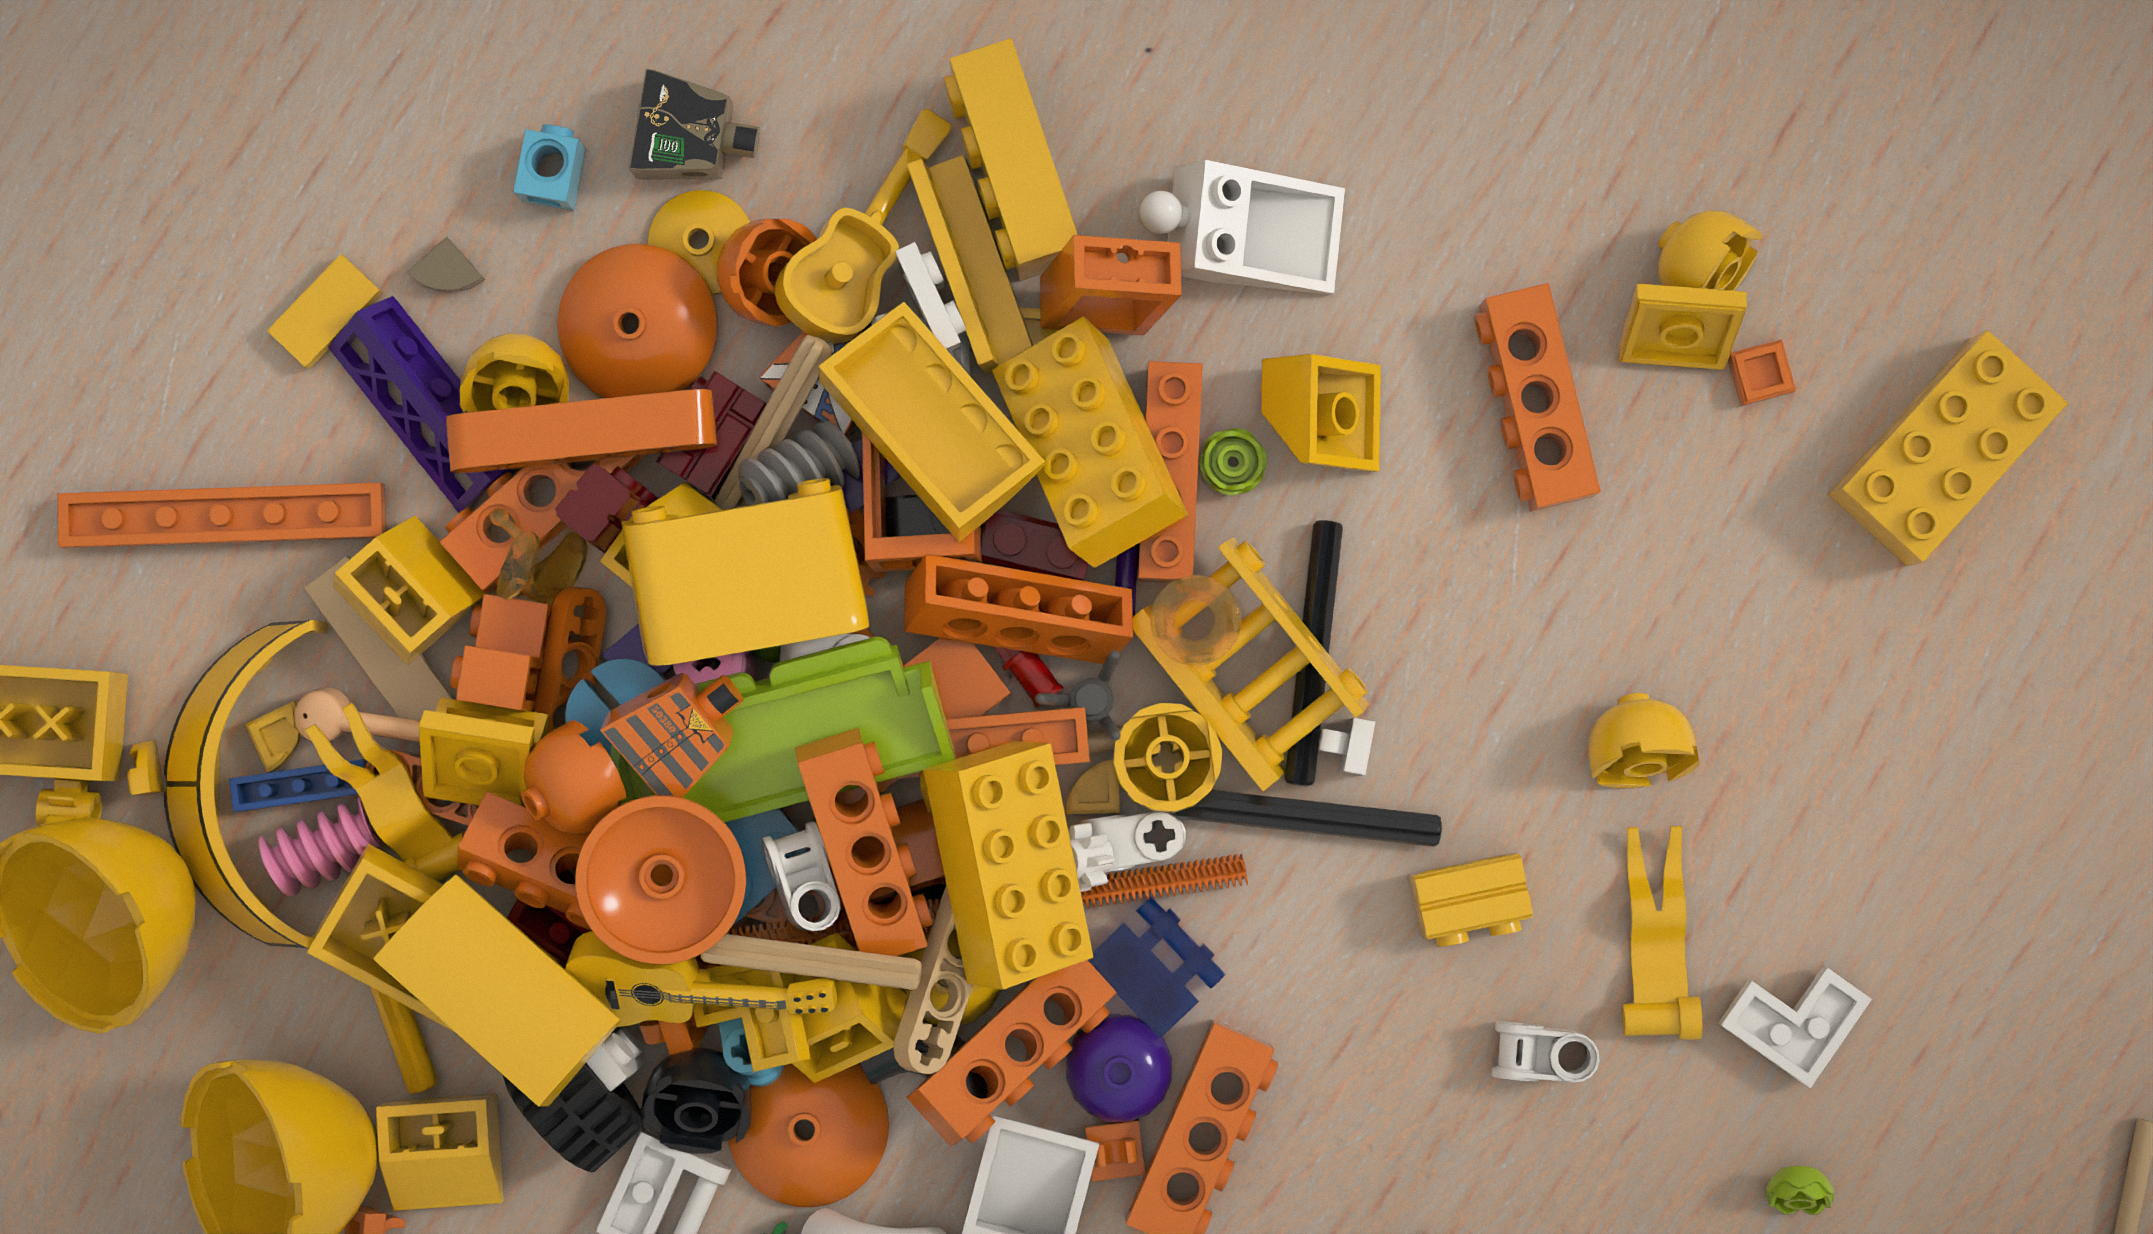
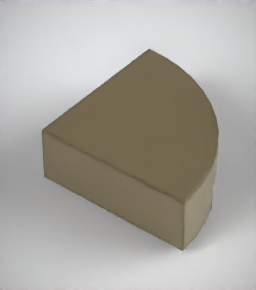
(445, 269)

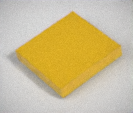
(1681, 326)

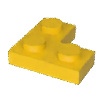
(771, 1034)

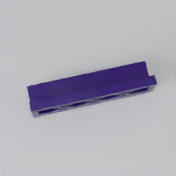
(427, 388)

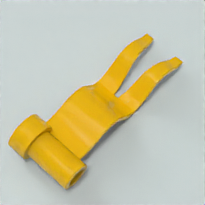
(392, 801)
(1658, 949)

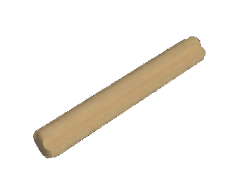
(778, 413)
(815, 961)

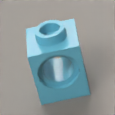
(554, 191)

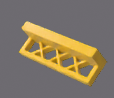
(971, 261)

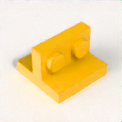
(476, 750)

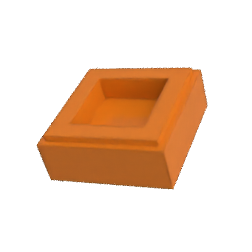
(1761, 372)

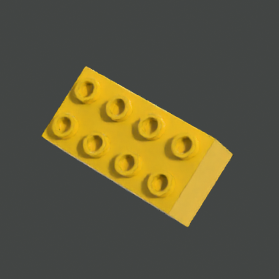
(1014, 155)
(1095, 443)
(1948, 448)
(62, 722)
(1008, 864)
(367, 914)

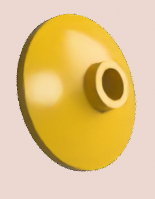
(692, 213)

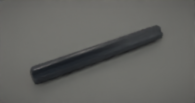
(1318, 619)
(1316, 818)

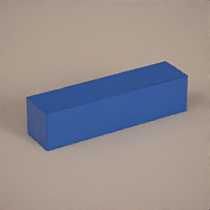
(288, 787)

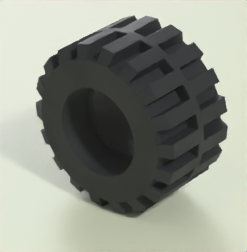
(584, 1120)

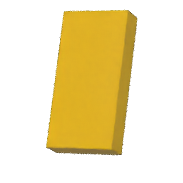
(324, 311)

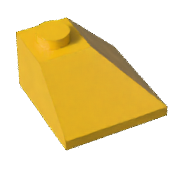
(1325, 409)

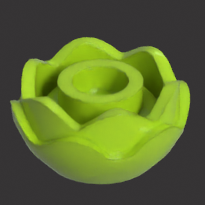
(1237, 444)
(1799, 1189)

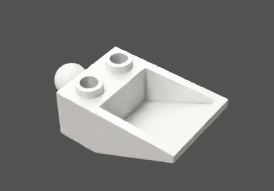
(1250, 227)
(1029, 1181)

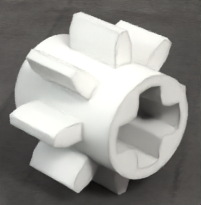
(1091, 855)

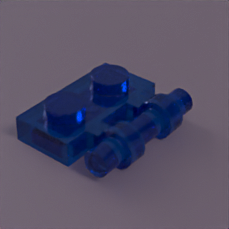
(1143, 979)

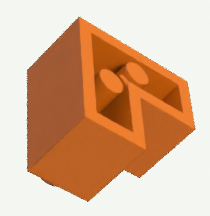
(506, 655)

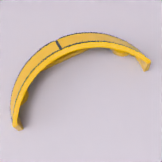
(194, 782)

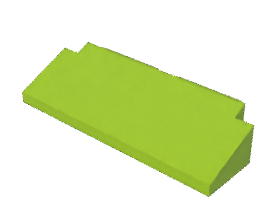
(807, 702)

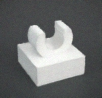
(1353, 745)

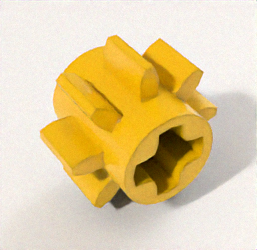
(67, 802)

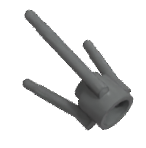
(1091, 694)

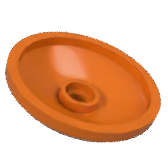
(673, 313)
(652, 918)
(832, 1164)

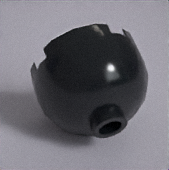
(697, 1102)

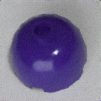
(1119, 1069)

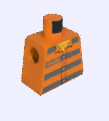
(674, 731)

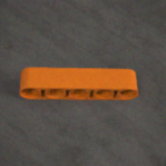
(581, 431)

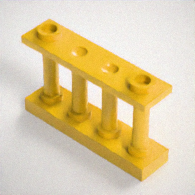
(1229, 712)

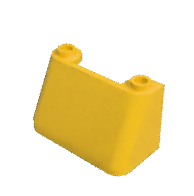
(744, 576)

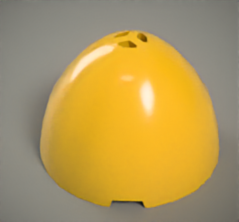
(94, 918)
(275, 1149)

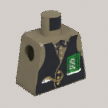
(686, 131)

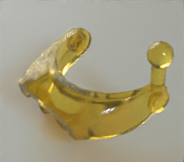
(545, 579)

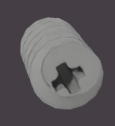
(810, 456)

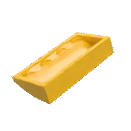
(930, 420)
(498, 990)

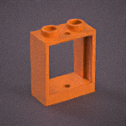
(1110, 294)
(902, 552)

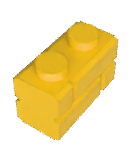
(1470, 898)

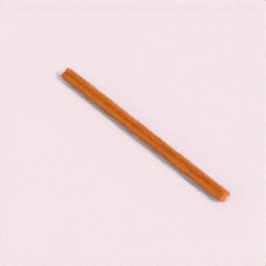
(1118, 886)

